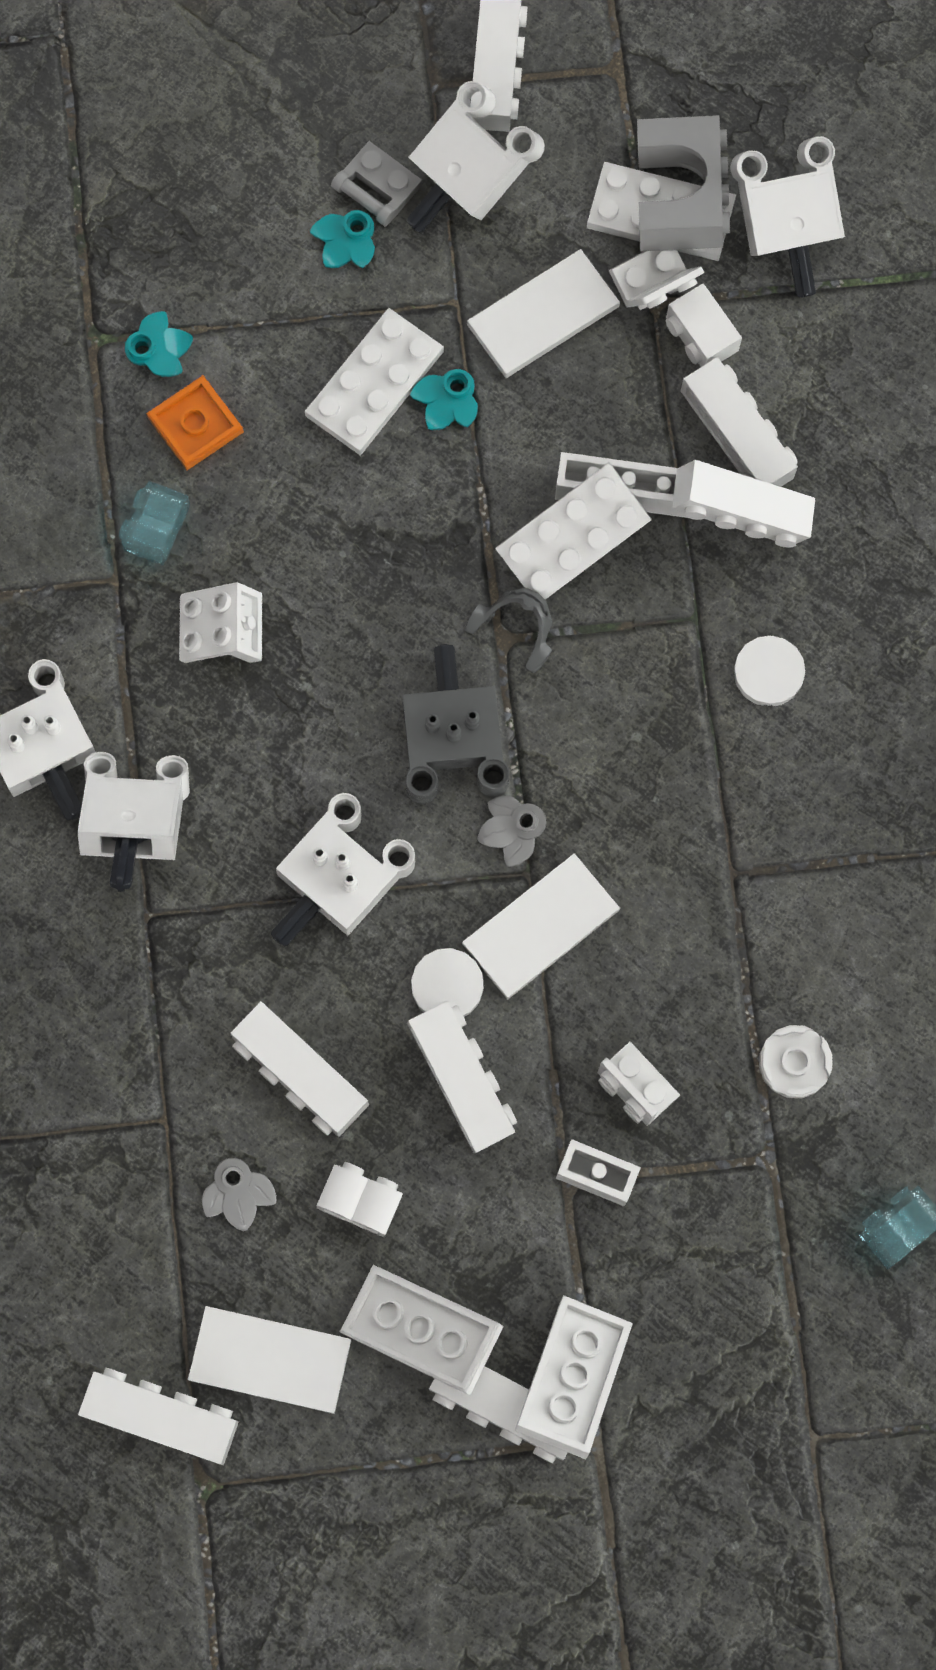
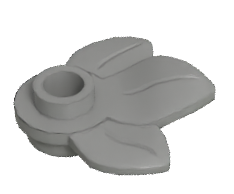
(507, 831)
(237, 1199)

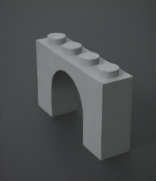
(698, 219)

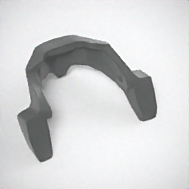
(529, 601)

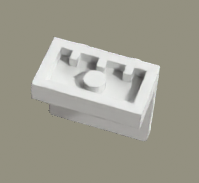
(650, 276)
(221, 623)
(636, 1084)

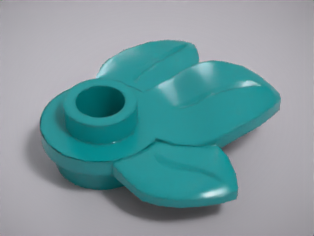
(342, 242)
(163, 343)
(444, 403)

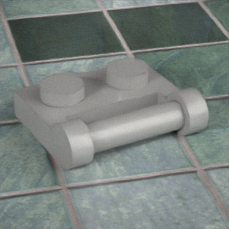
(383, 176)

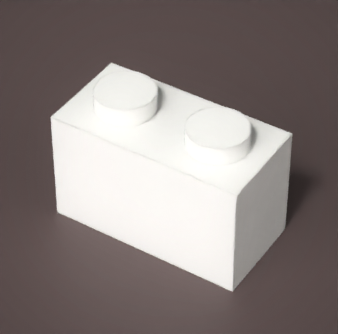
(702, 327)
(598, 1172)

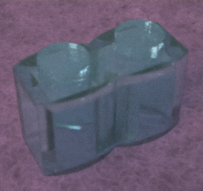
(154, 522)
(901, 1227)

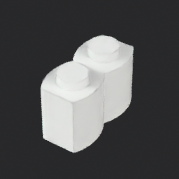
(359, 1199)

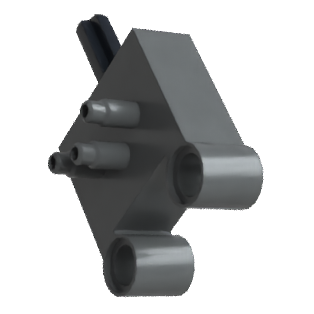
(452, 731)

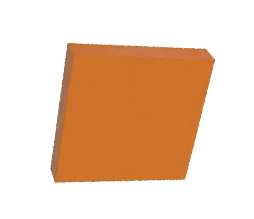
(195, 422)

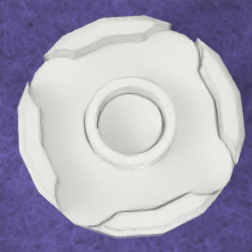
(769, 671)
(450, 977)
(795, 1061)

